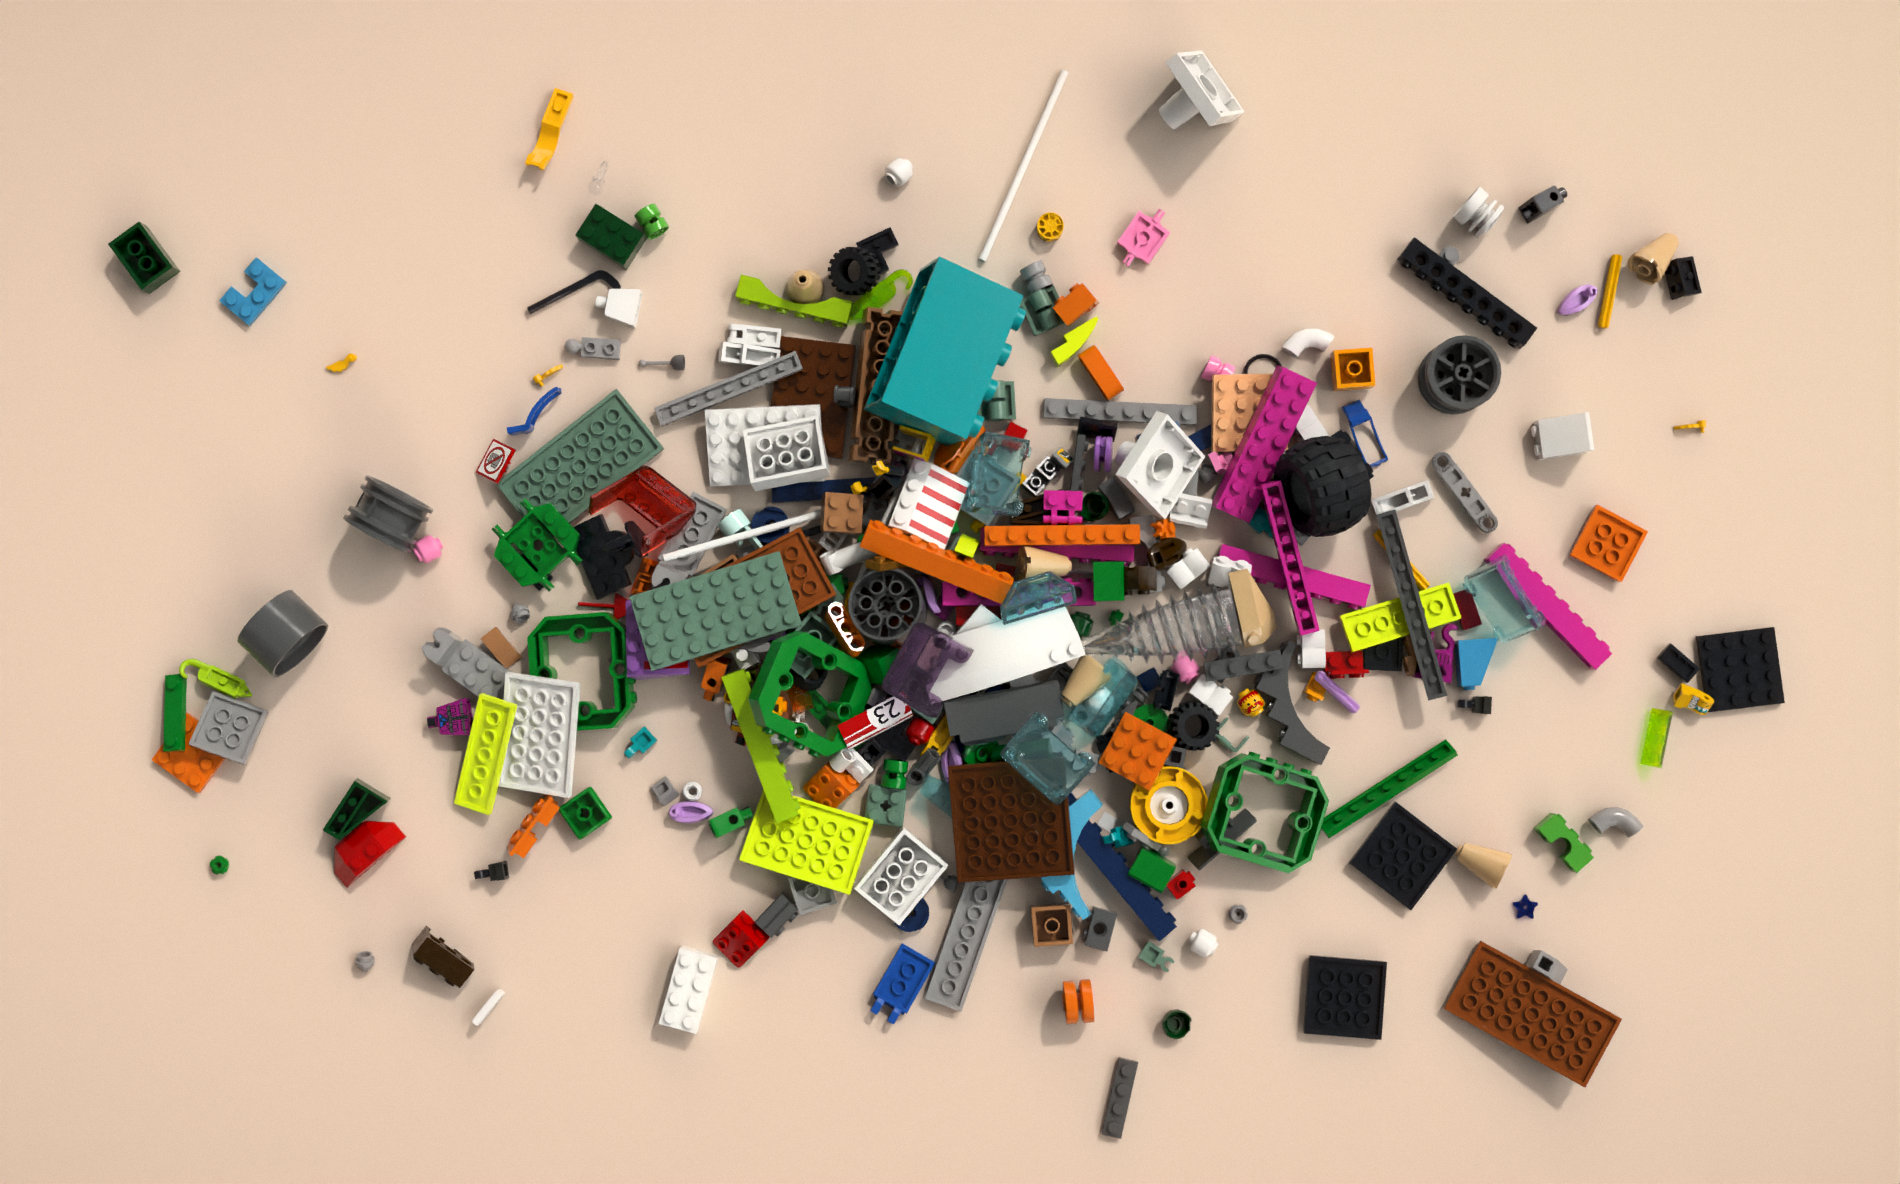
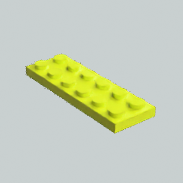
(1387, 620)
(485, 754)

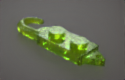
(880, 294)

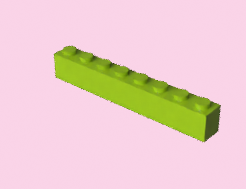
(761, 748)

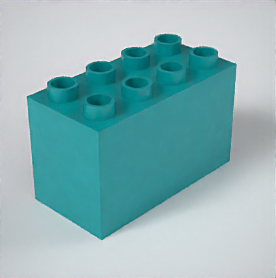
(946, 352)

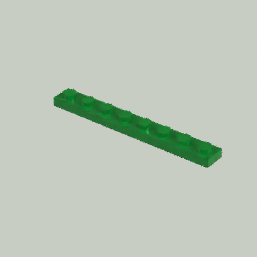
(1388, 788)

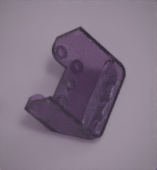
(919, 666)

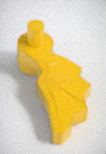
(340, 365)
(538, 378)

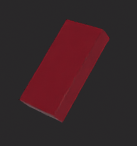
(1467, 610)

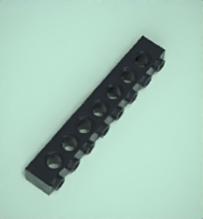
(1477, 294)

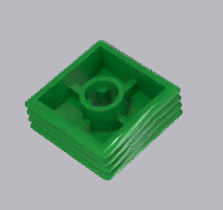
(597, 813)

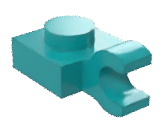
(1260, 522)
(642, 741)
(1118, 837)

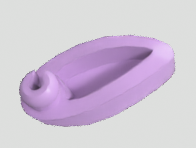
(1577, 299)
(930, 595)
(950, 756)
(690, 812)

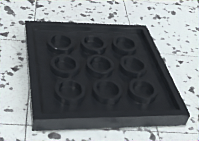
(1740, 669)
(1402, 855)
(1345, 997)

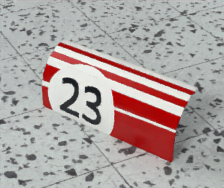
(874, 721)

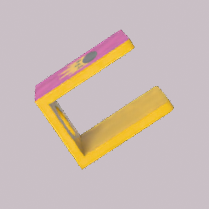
(930, 441)

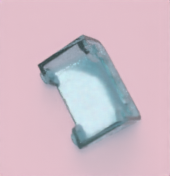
(997, 474)
(1503, 600)
(1046, 759)

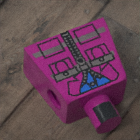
(453, 718)

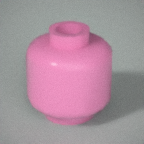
(427, 549)
(1187, 669)

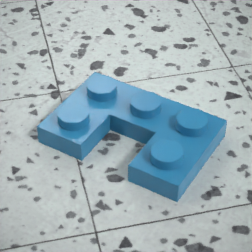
(254, 304)

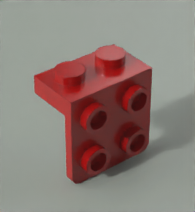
(740, 939)

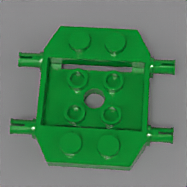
(524, 536)

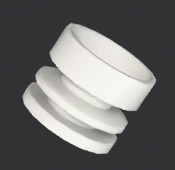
(1478, 212)

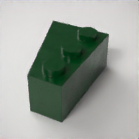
(354, 808)

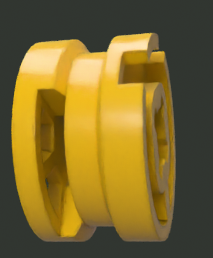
(1050, 227)

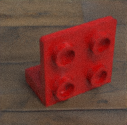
(1344, 663)

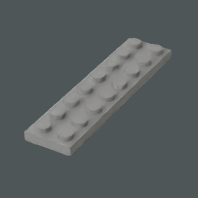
(965, 943)

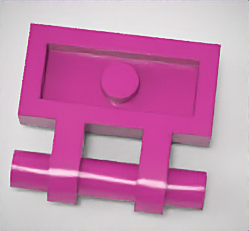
(1062, 501)

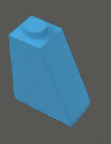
(1472, 661)

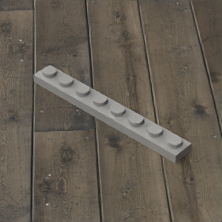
(728, 388)
(1117, 411)

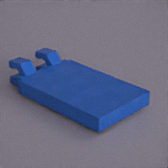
(902, 982)

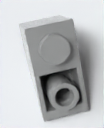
(1547, 965)

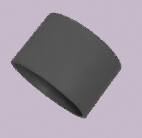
(282, 633)
(896, 634)

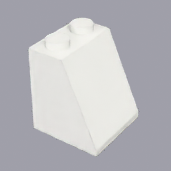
(1563, 436)

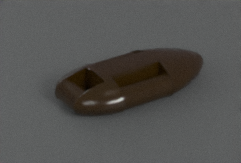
(1167, 553)

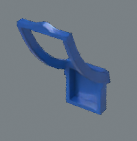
(1357, 415)
(528, 427)

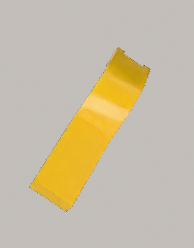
(550, 129)

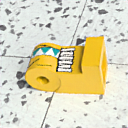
(1692, 699)

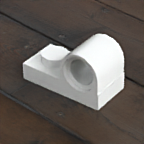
(852, 762)

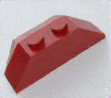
(364, 849)

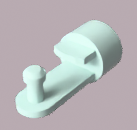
(736, 523)

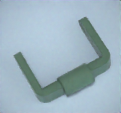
(1224, 742)

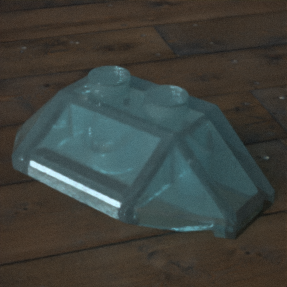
(1036, 596)

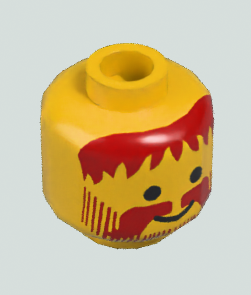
(1250, 702)

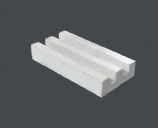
(487, 1008)

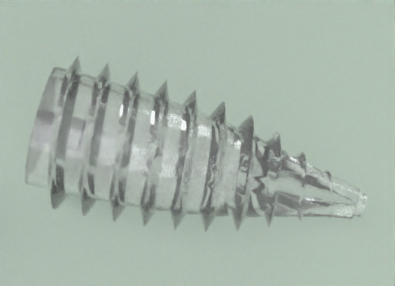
(1173, 629)

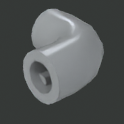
(1615, 817)

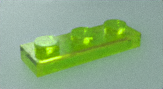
(1656, 737)

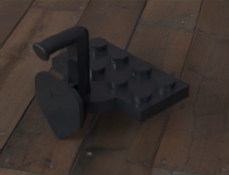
(604, 554)

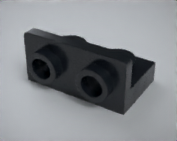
(1682, 278)

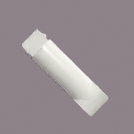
(837, 560)

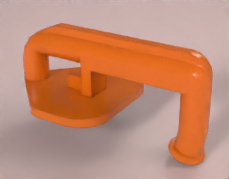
(956, 453)

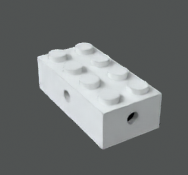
(689, 989)

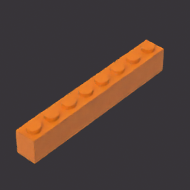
(1062, 535)
(936, 561)

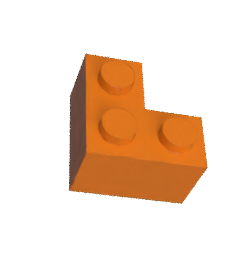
(1075, 304)

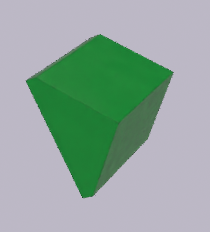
(1108, 581)
(877, 661)
(1151, 869)

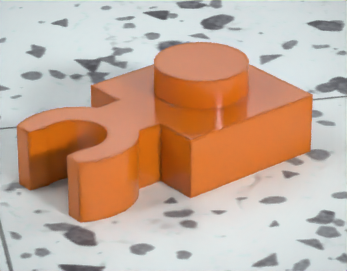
(1164, 528)

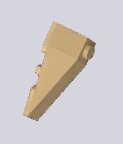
(1253, 612)

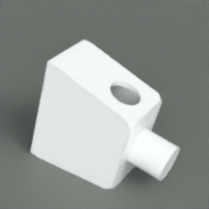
(621, 305)
(746, 659)

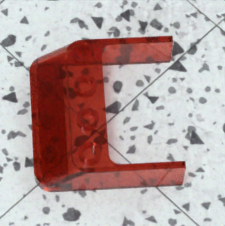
(653, 499)

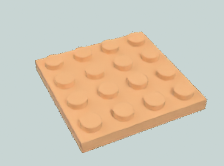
(1233, 406)

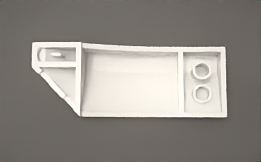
(1009, 652)

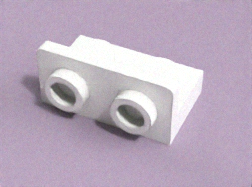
(1191, 511)

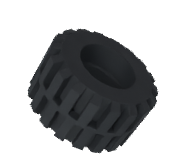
(840, 275)
(1208, 729)

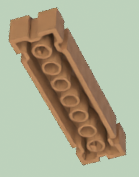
(867, 425)

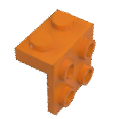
(830, 786)

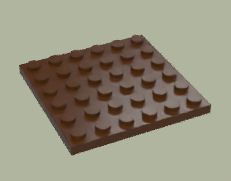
(1006, 825)

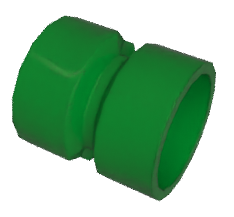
(894, 766)

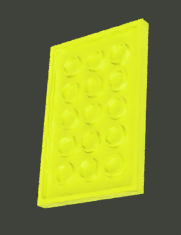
(814, 846)

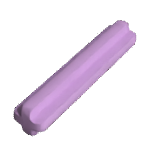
(1336, 691)

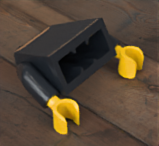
(886, 482)

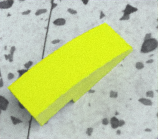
(1073, 342)
(966, 546)

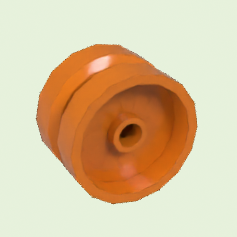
(1078, 1001)

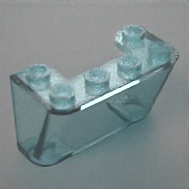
(1124, 683)

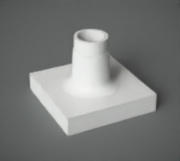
(1200, 92)
(1158, 464)

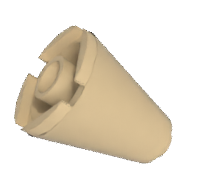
(1654, 258)
(805, 287)
(1038, 561)
(1084, 681)
(1484, 862)

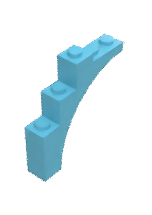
(1080, 813)

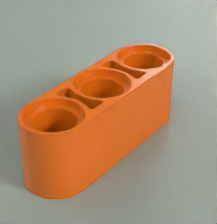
(1100, 372)
(844, 620)

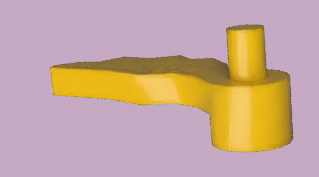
(1700, 424)

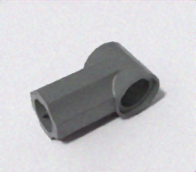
(923, 766)

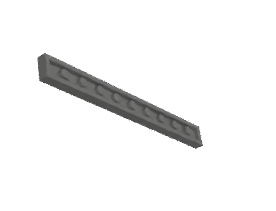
(1411, 605)

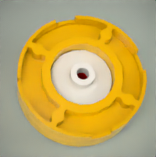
(1179, 820)

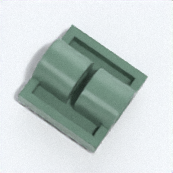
(1040, 310)
(1001, 405)

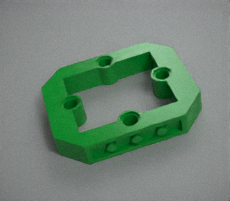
(590, 623)
(767, 690)
(1303, 837)

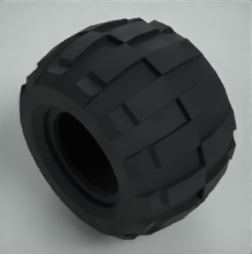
(1324, 485)

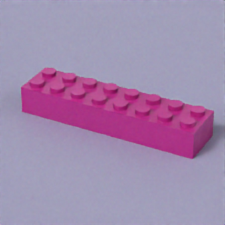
(1263, 443)

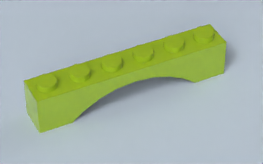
(832, 310)

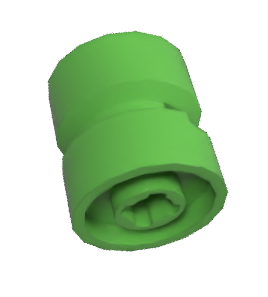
(647, 216)

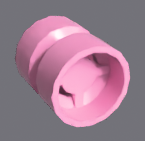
(1215, 367)

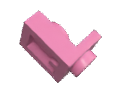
(1220, 461)

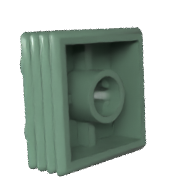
(896, 798)

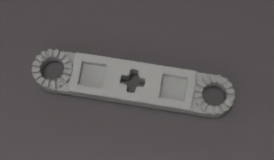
(1473, 504)

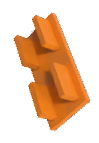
(524, 838)

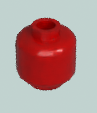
(919, 731)

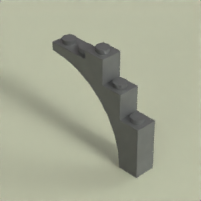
(1295, 735)

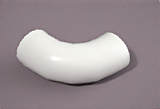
(1307, 338)

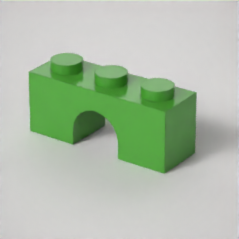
(1576, 853)

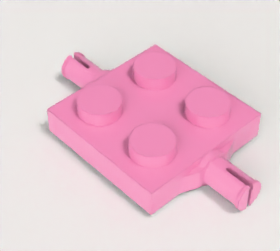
(1143, 237)

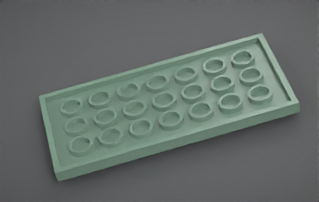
(583, 459)
(715, 611)

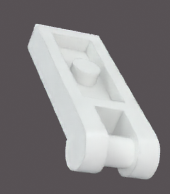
(755, 335)

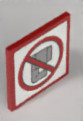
(495, 461)

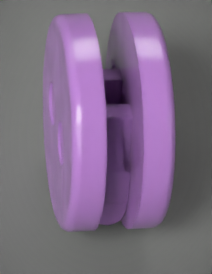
(1103, 453)

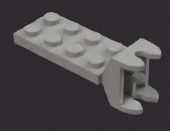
(697, 531)
(466, 663)

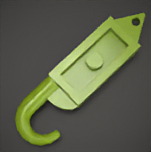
(217, 679)

